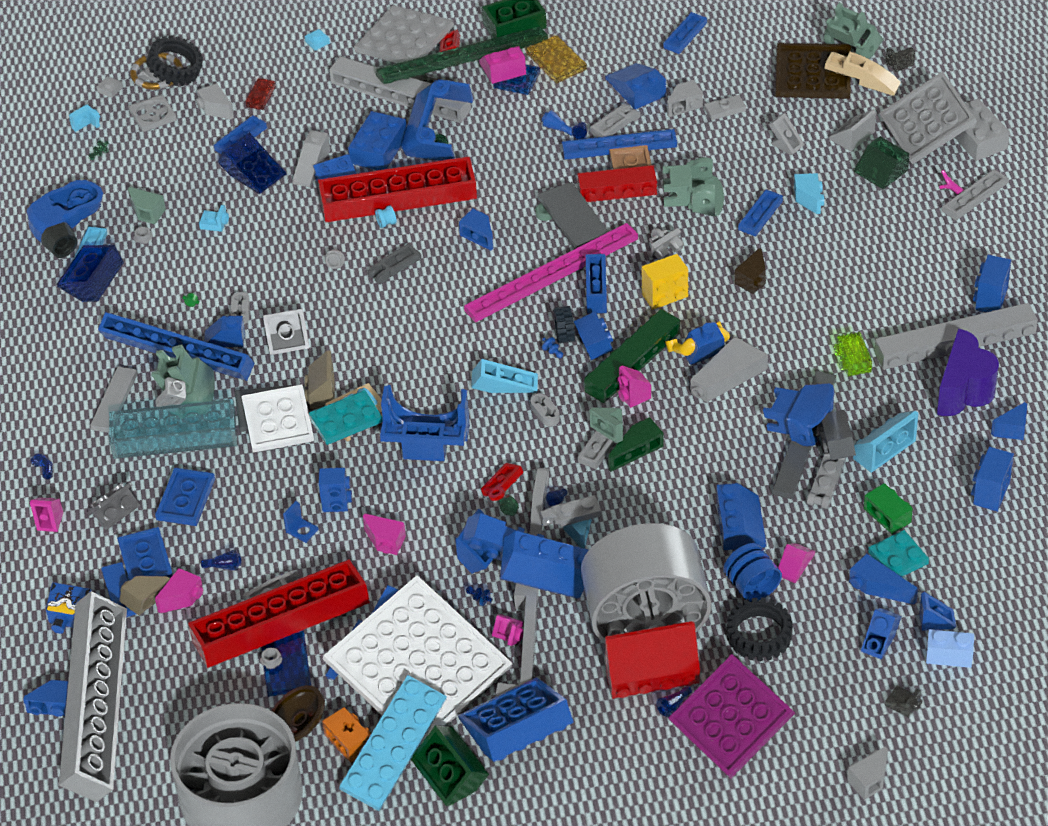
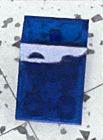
(251, 164)

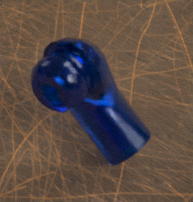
(45, 463)

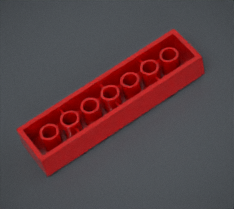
(400, 187)
(278, 613)

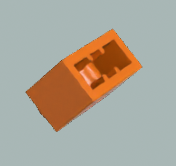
(346, 733)

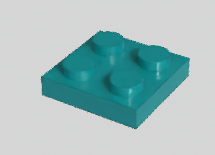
(899, 554)

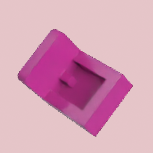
(508, 629)

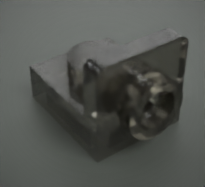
(901, 59)
(904, 701)

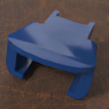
(800, 411)

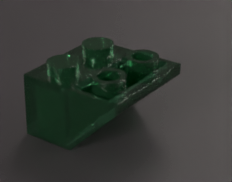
(882, 163)

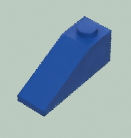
(880, 581)

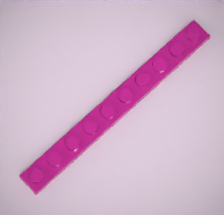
(549, 273)

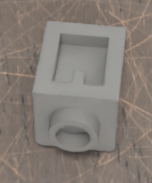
(173, 394)

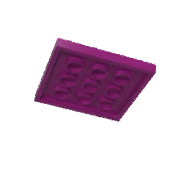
(731, 716)

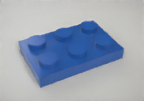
(185, 496)
(145, 554)

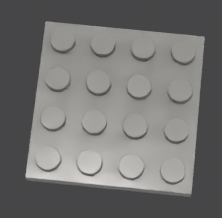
(403, 35)
(928, 117)

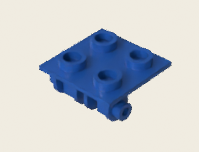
(334, 168)

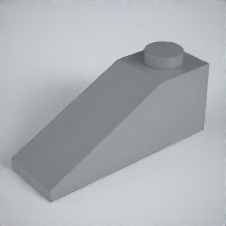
(314, 151)

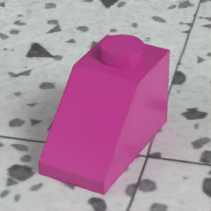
(47, 513)
(384, 533)
(179, 592)

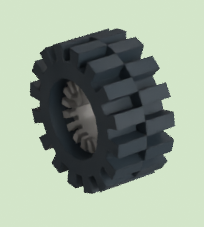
(564, 324)

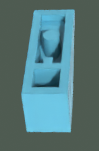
(500, 378)

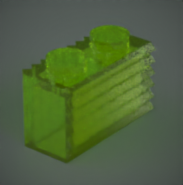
(853, 354)

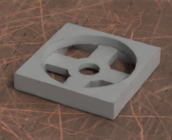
(156, 122)

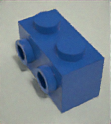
(593, 335)
(334, 489)

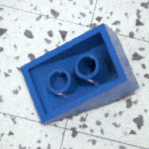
(638, 84)

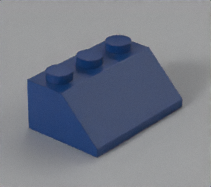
(739, 516)

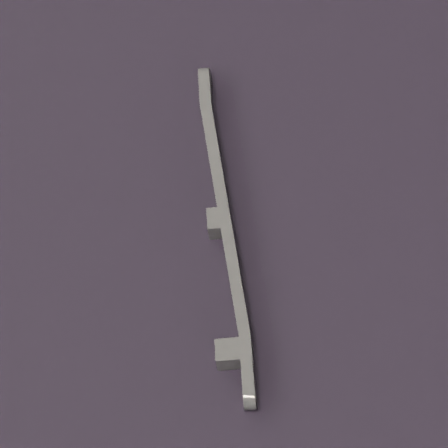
(525, 596)

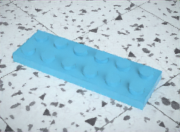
(393, 743)

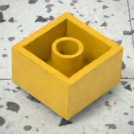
(664, 281)

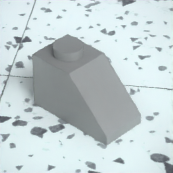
(214, 102)

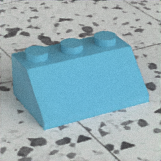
(887, 441)

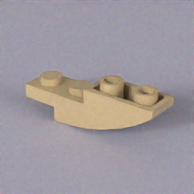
(870, 73)

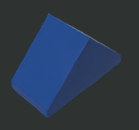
(1011, 423)
(935, 614)

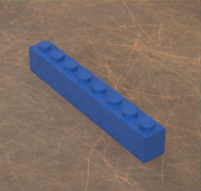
(155, 339)

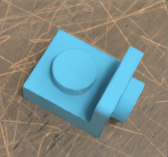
(84, 117)
(214, 220)

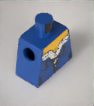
(62, 604)

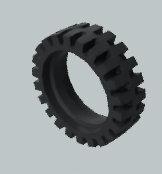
(175, 46)
(756, 609)

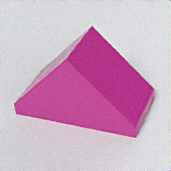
(795, 561)

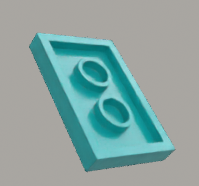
(345, 417)

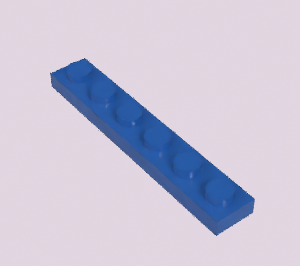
(601, 146)

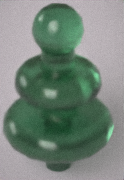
(98, 150)

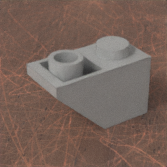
(684, 98)
(869, 773)

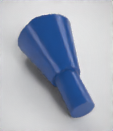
(553, 121)

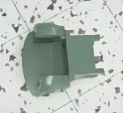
(849, 28)
(694, 187)
(195, 373)

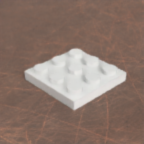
(277, 418)

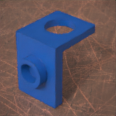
(293, 522)

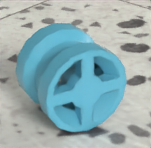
(385, 216)

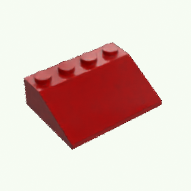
(652, 660)

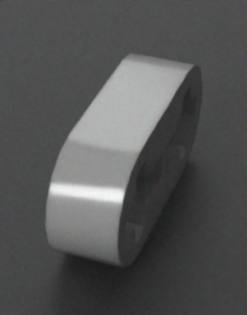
(243, 308)
(548, 407)

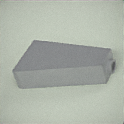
(728, 369)

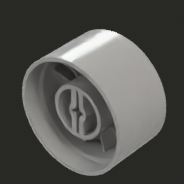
(644, 580)
(233, 758)

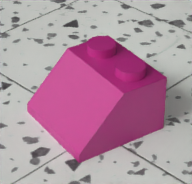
(504, 64)

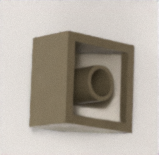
(320, 382)

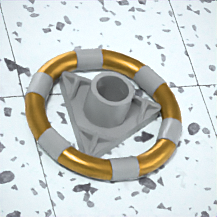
(147, 75)

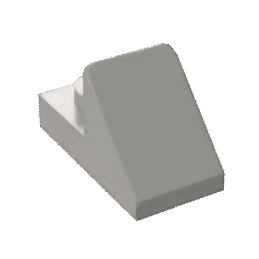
(787, 136)

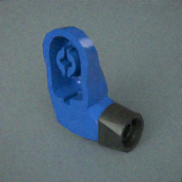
(60, 211)

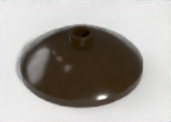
(301, 710)

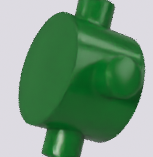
(191, 300)

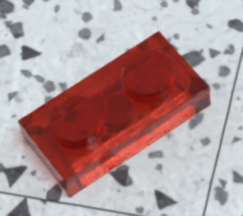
(260, 94)

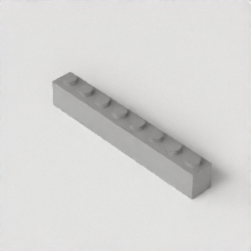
(363, 79)
(939, 338)

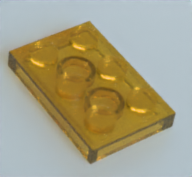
(556, 59)

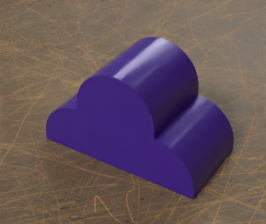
(968, 377)

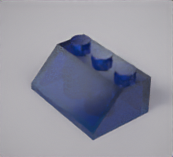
(91, 272)

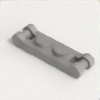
(826, 482)

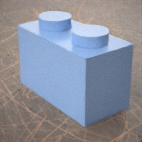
(950, 648)

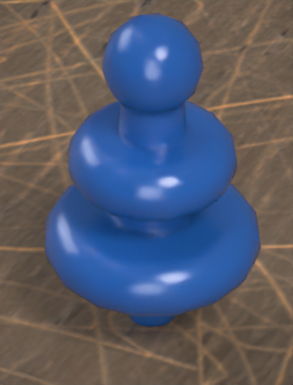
(553, 348)

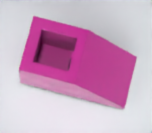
(633, 386)

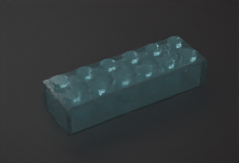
(172, 429)

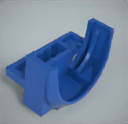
(423, 434)

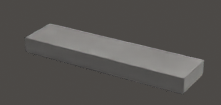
(975, 194)
(114, 397)

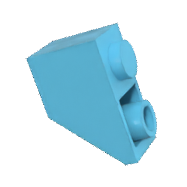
(808, 190)

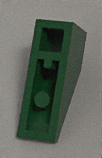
(637, 442)

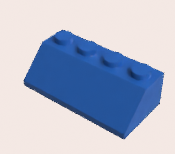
(543, 564)

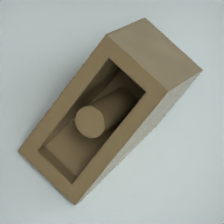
(141, 592)

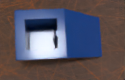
(880, 632)
(48, 699)

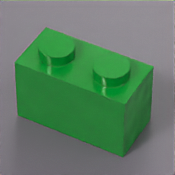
(888, 508)

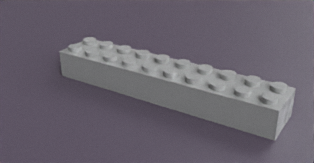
(93, 697)

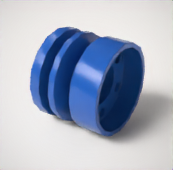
(752, 572)

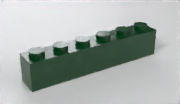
(633, 353)

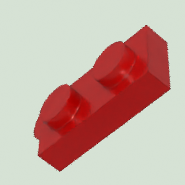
(450, 41)
(501, 481)

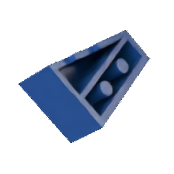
(487, 534)

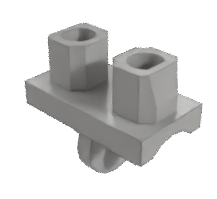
(662, 240)

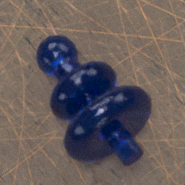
(579, 131)
(555, 497)
(479, 594)

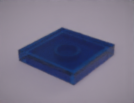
(521, 84)

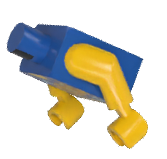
(701, 342)

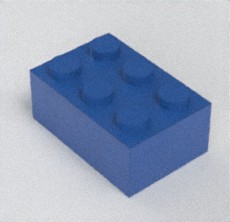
(377, 141)

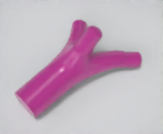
(950, 184)

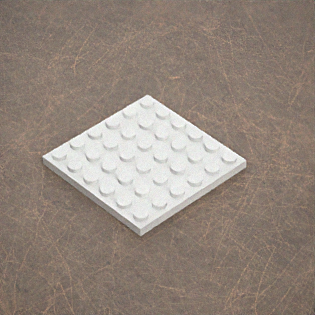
(419, 638)

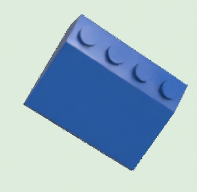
(517, 719)

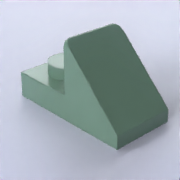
(607, 422)

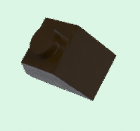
(751, 273)

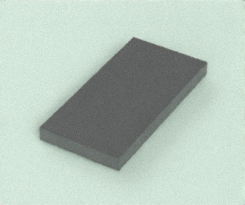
(572, 214)

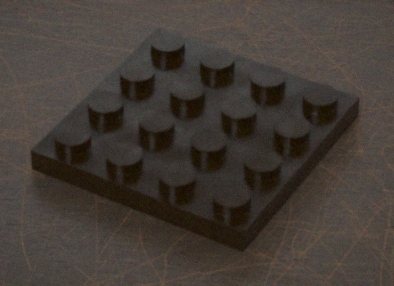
(803, 71)

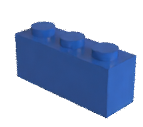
(596, 283)

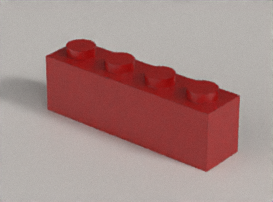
(618, 183)

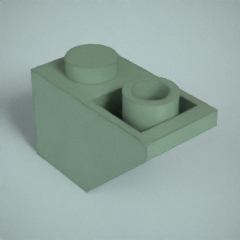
(146, 205)

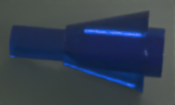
(229, 560)
(669, 704)

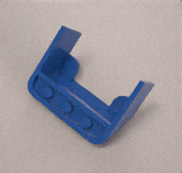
(418, 138)

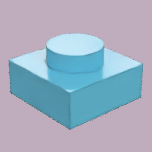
(317, 39)

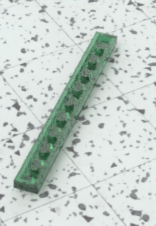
(459, 55)

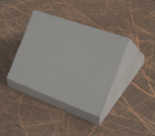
(855, 130)

